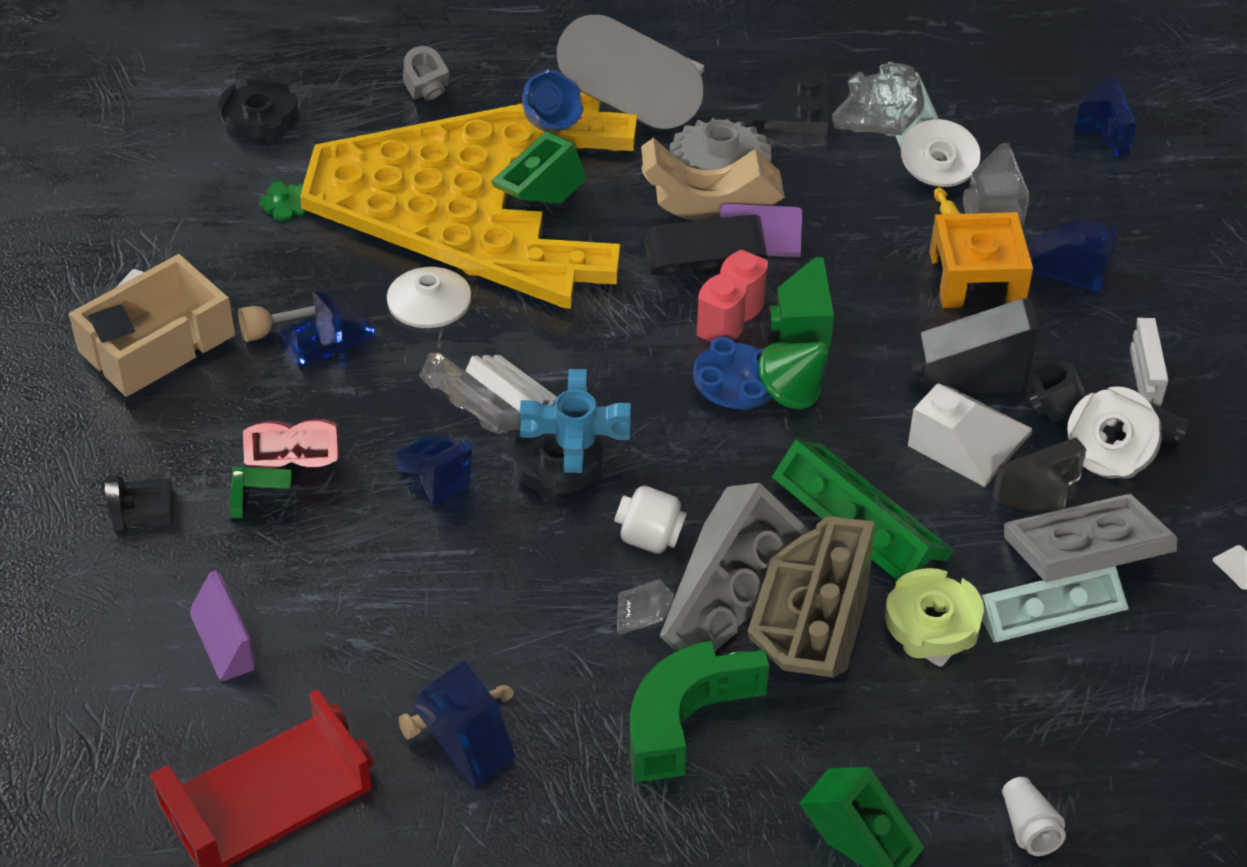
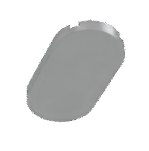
(630, 71)

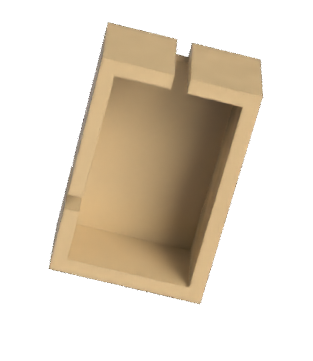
(172, 317)

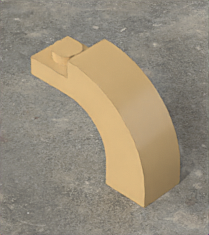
(700, 193)

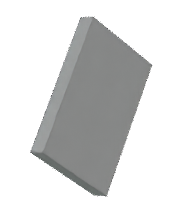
(1089, 537)

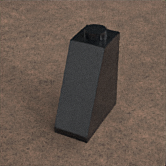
(979, 351)

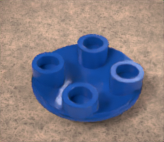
(730, 375)

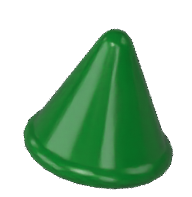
(793, 372)

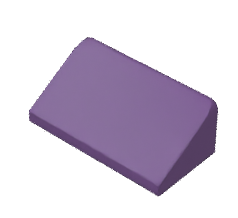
(780, 226)
(222, 629)

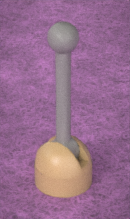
(257, 322)

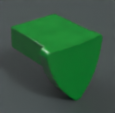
(255, 477)

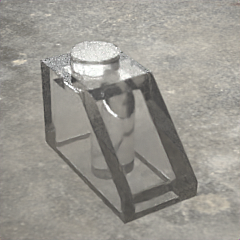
(997, 186)

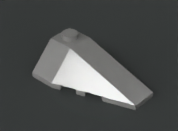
(729, 566)

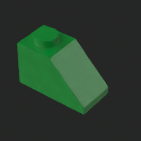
(543, 172)
(804, 307)
(861, 819)

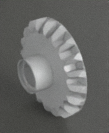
(717, 144)

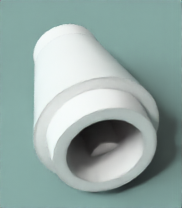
(1033, 819)

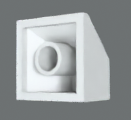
(964, 433)

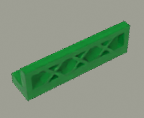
(837, 490)

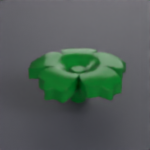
(282, 201)

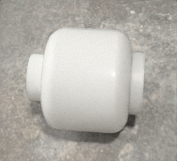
(650, 519)

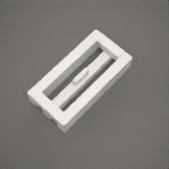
(1148, 361)
(508, 381)

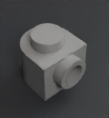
(425, 73)

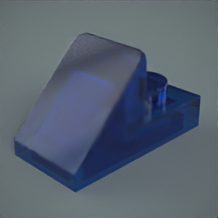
(1108, 112)
(329, 331)
(440, 464)

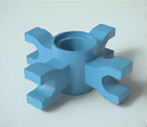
(575, 420)

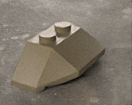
(815, 598)

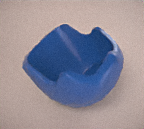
(551, 101)

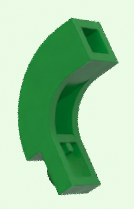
(676, 690)

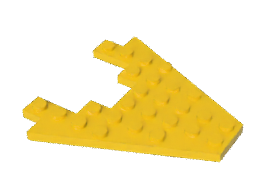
(436, 196)

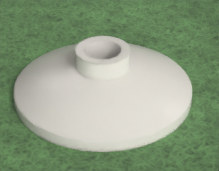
(941, 141)
(429, 297)

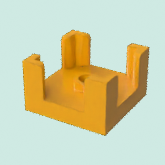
(980, 250)

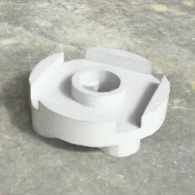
(1140, 425)

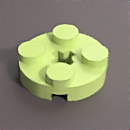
(931, 635)

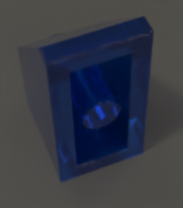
(1075, 253)
(466, 723)

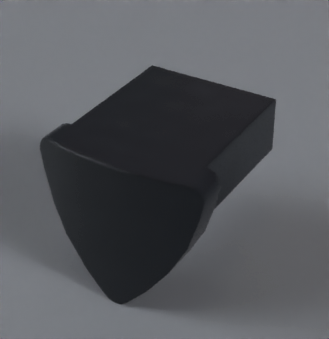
(139, 502)

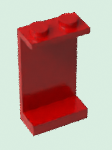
(266, 788)

